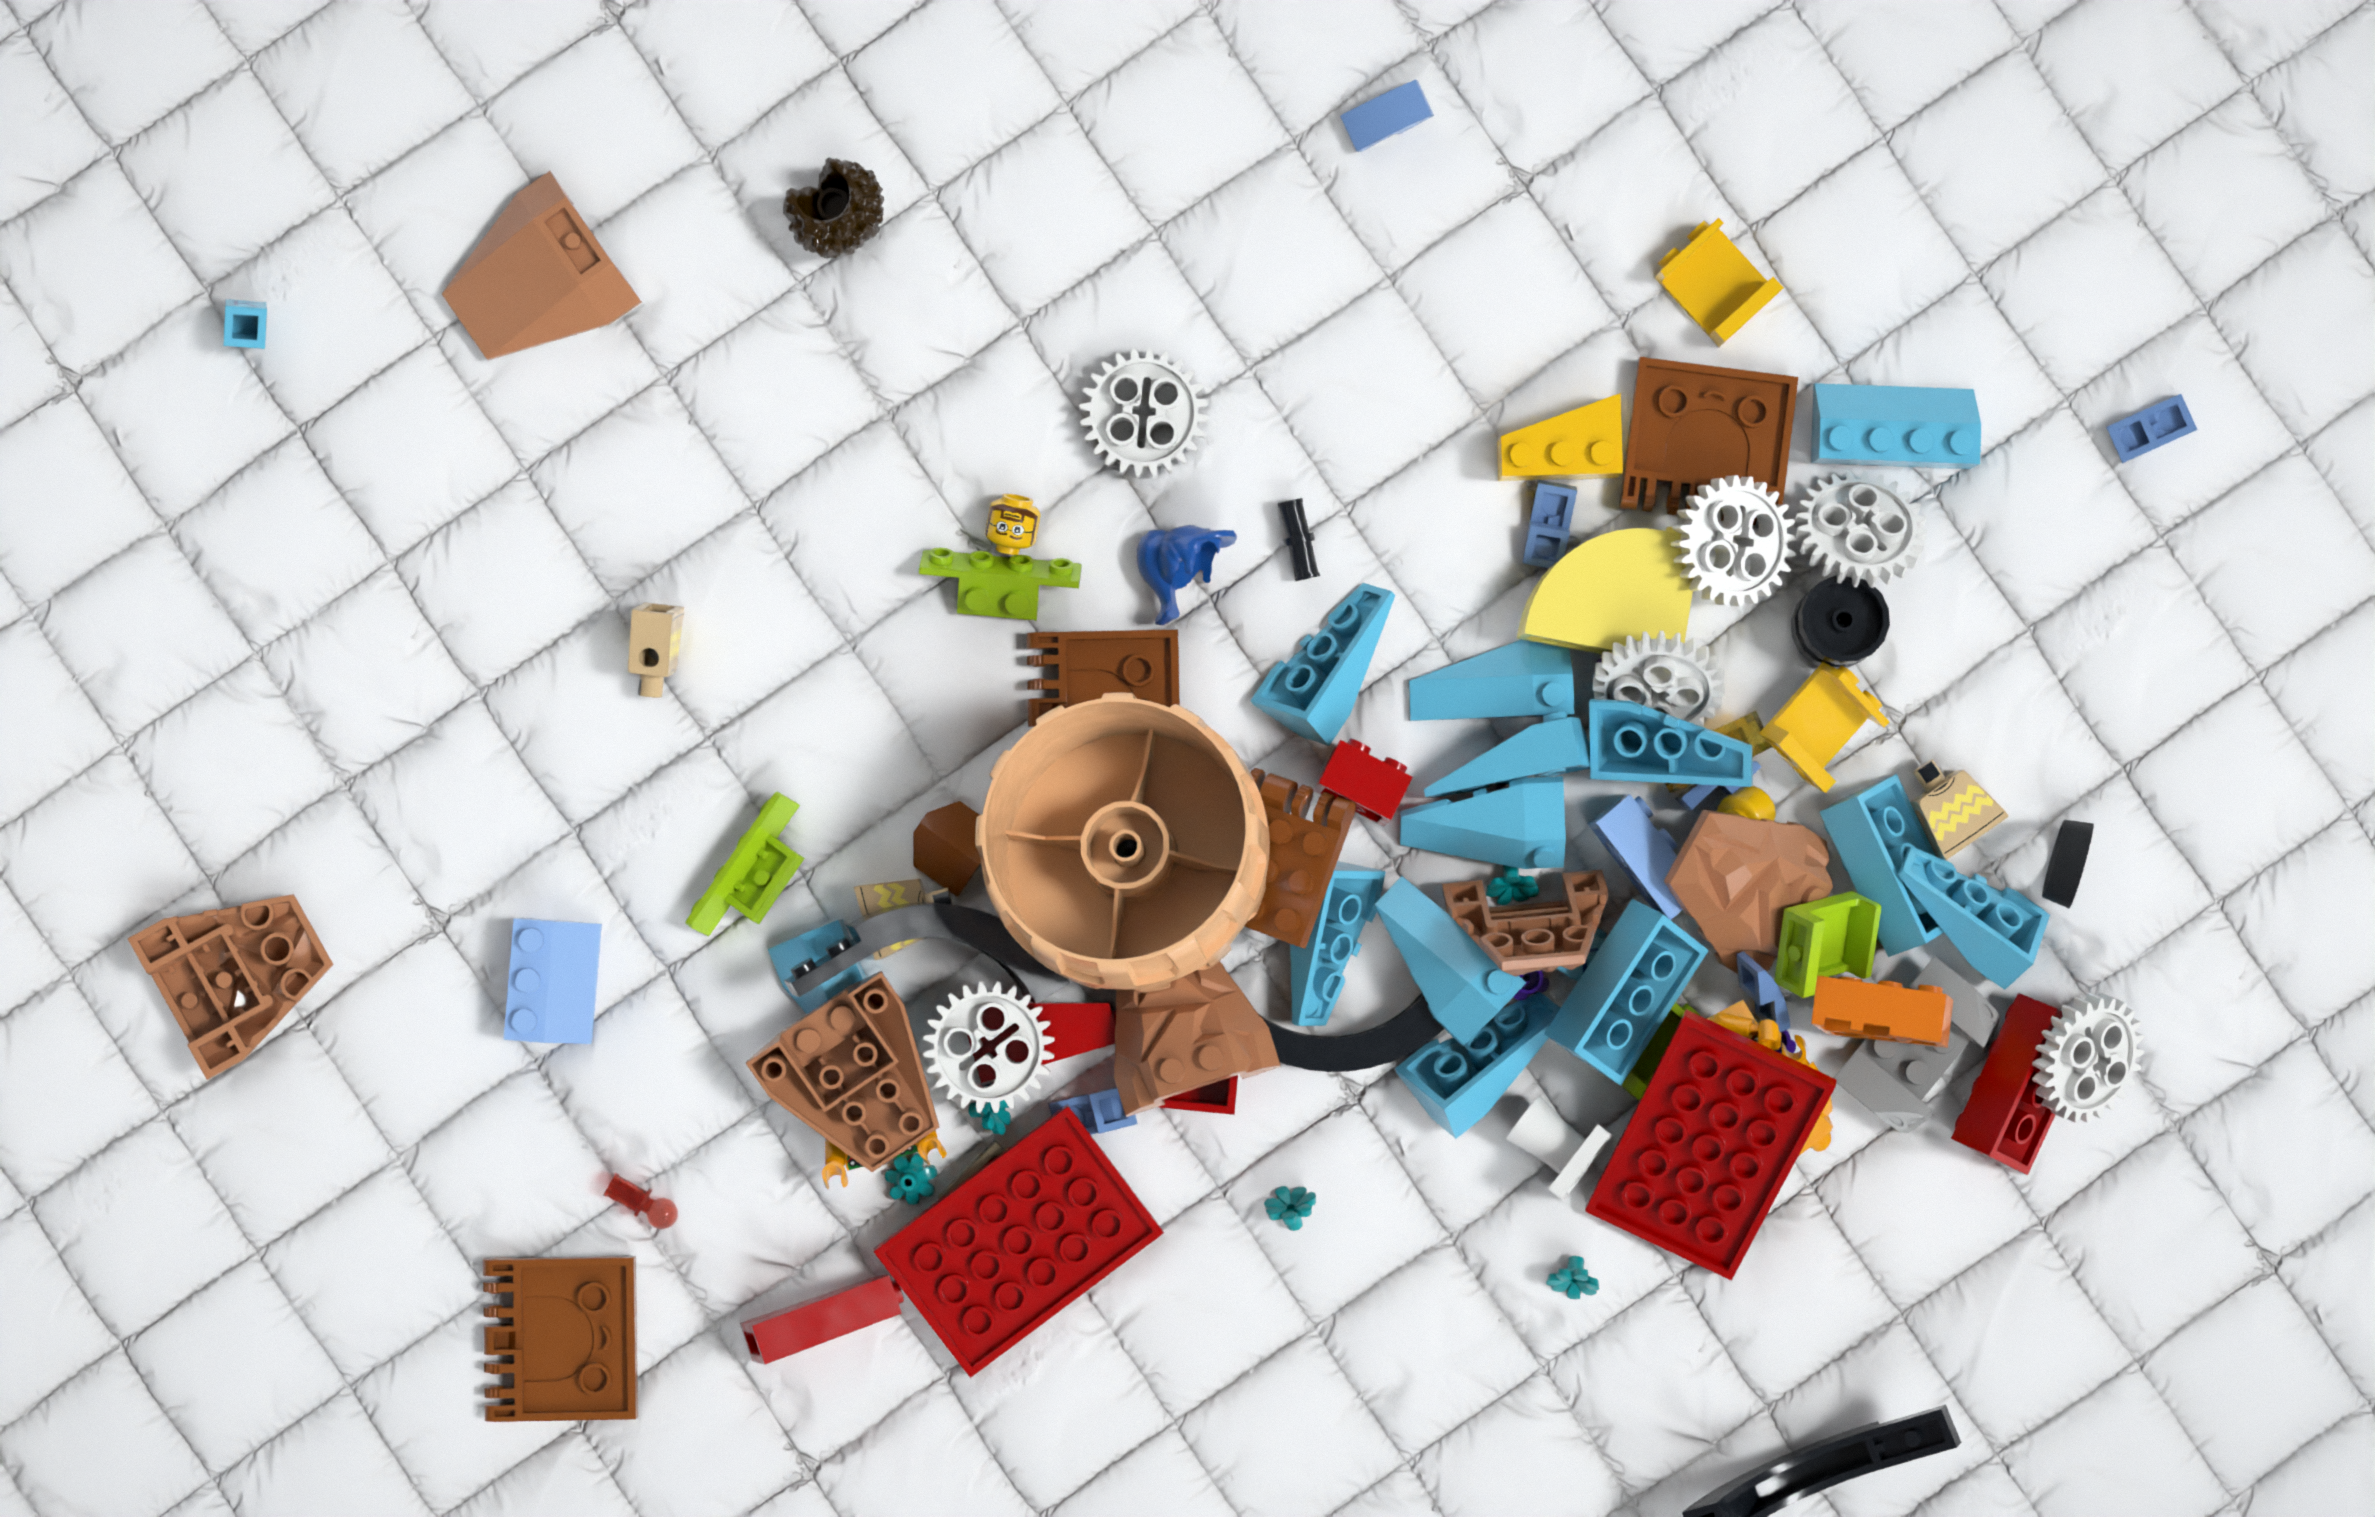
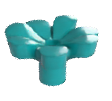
(1512, 886)
(991, 1120)
(916, 1173)
(1290, 1206)
(1573, 1279)

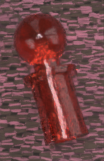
(660, 1212)

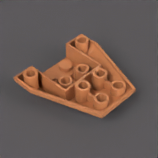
(537, 276)
(852, 1073)

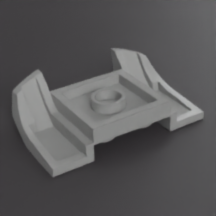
(1897, 1076)

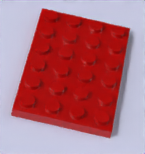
(1710, 1144)
(1018, 1240)

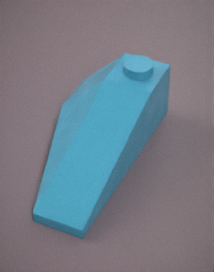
(1322, 681)
(1501, 683)
(1652, 746)
(1540, 750)
(1503, 827)
(814, 945)
(1319, 967)
(1464, 1082)

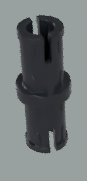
(1298, 539)

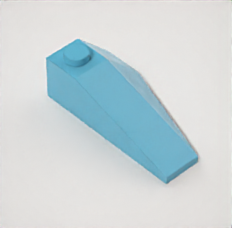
(1988, 926)
(1450, 968)

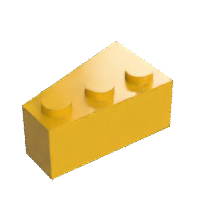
(1567, 446)

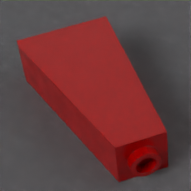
(1075, 1025)
(821, 1318)

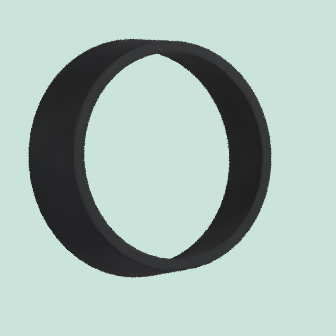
(2067, 862)

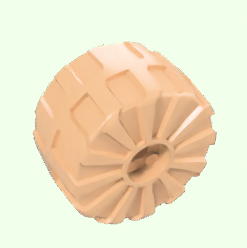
(1109, 777)

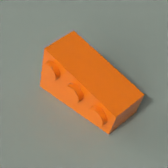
(1882, 1011)

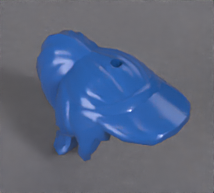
(1175, 557)

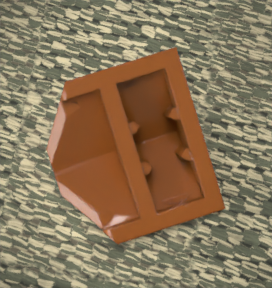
(946, 846)

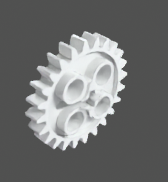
(1180, 416)
(1862, 519)
(1703, 532)
(1662, 676)
(2088, 1057)
(1010, 1075)

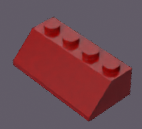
(2003, 1111)

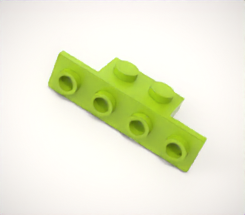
(997, 583)
(753, 872)

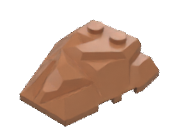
(1740, 878)
(1534, 934)
(232, 973)
(1187, 1038)

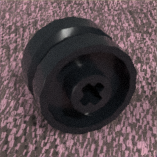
(1859, 609)

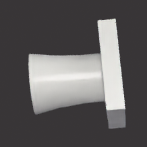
(1558, 1145)

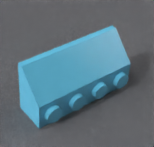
(1895, 426)
(1872, 838)
(1626, 991)

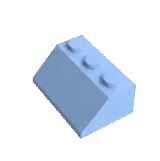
(1639, 850)
(552, 981)

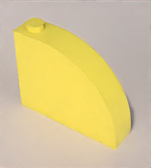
(1610, 591)

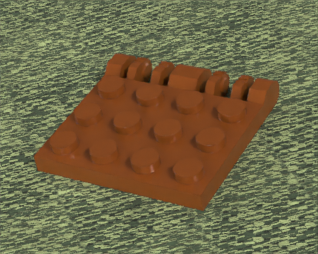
(1705, 425)
(1105, 663)
(1299, 856)
(567, 1338)

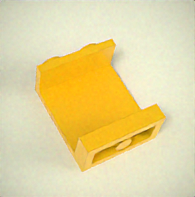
(1715, 282)
(1820, 722)

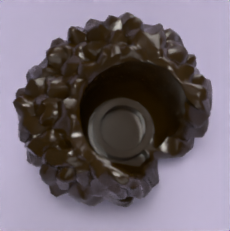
(838, 212)

